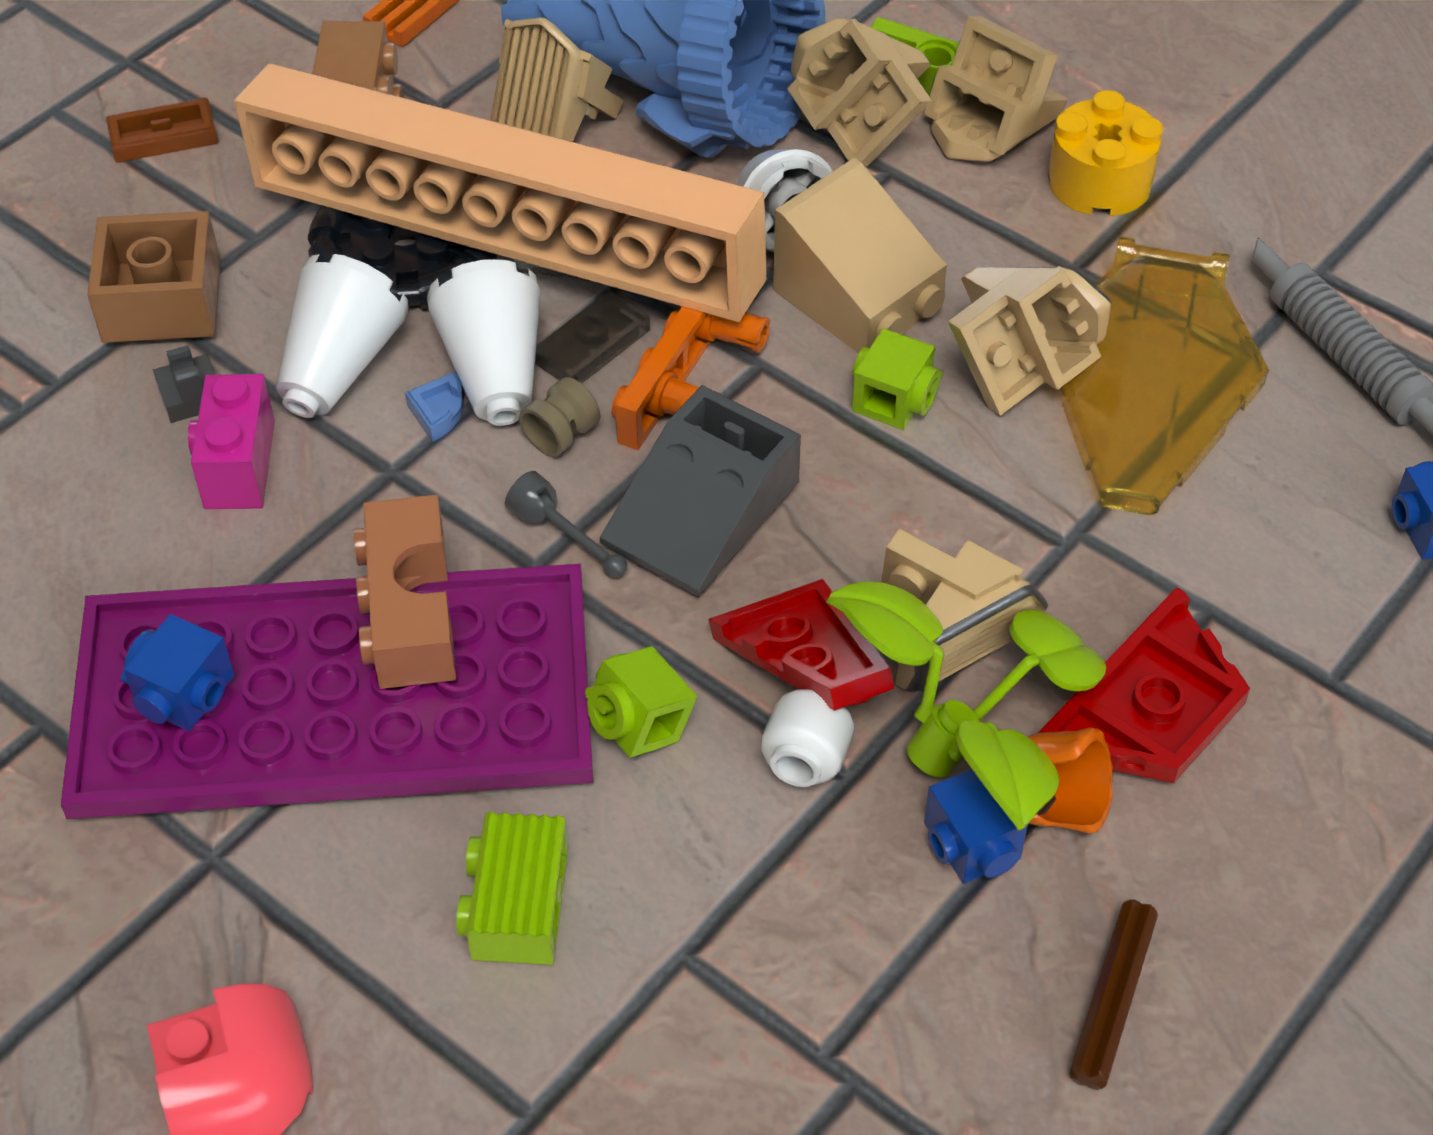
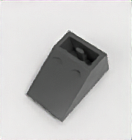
(704, 490)

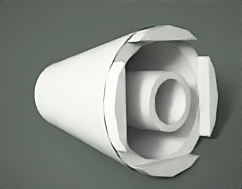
(335, 331)
(490, 334)

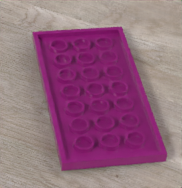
(311, 718)

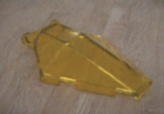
(1165, 378)

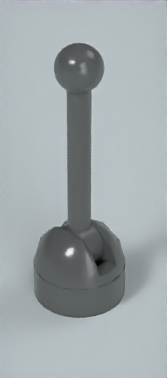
(536, 500)

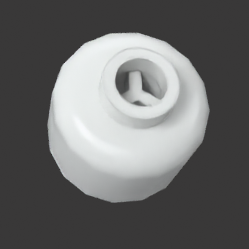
(806, 739)

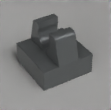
(182, 382)

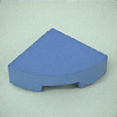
(437, 405)

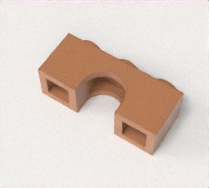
(407, 630)

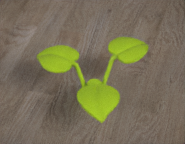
(1004, 760)

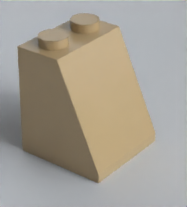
(855, 259)

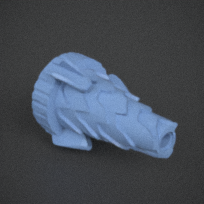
(712, 63)

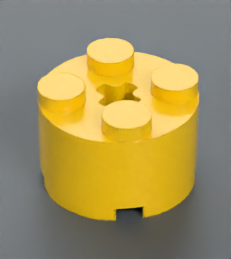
(1104, 155)

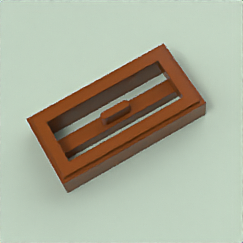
(161, 130)

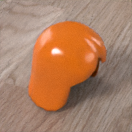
(1084, 779)

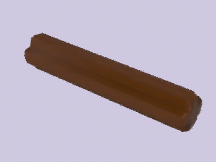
(1113, 995)

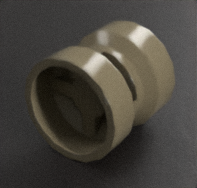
(561, 415)

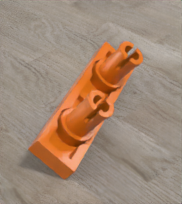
(662, 371)

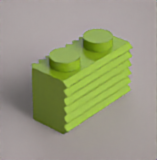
(515, 889)

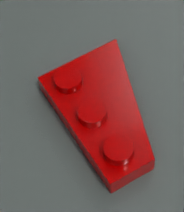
(806, 645)

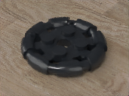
(373, 242)

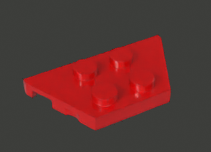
(1159, 695)

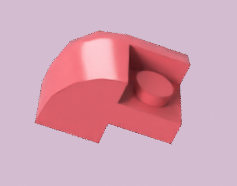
(233, 1064)

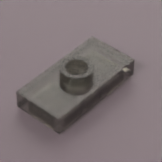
(592, 338)

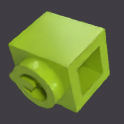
(895, 379)
(639, 701)

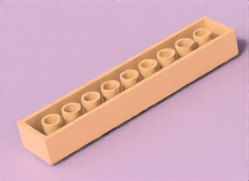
(507, 190)

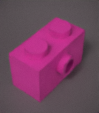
(232, 441)

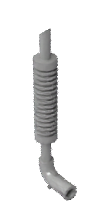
(1348, 339)

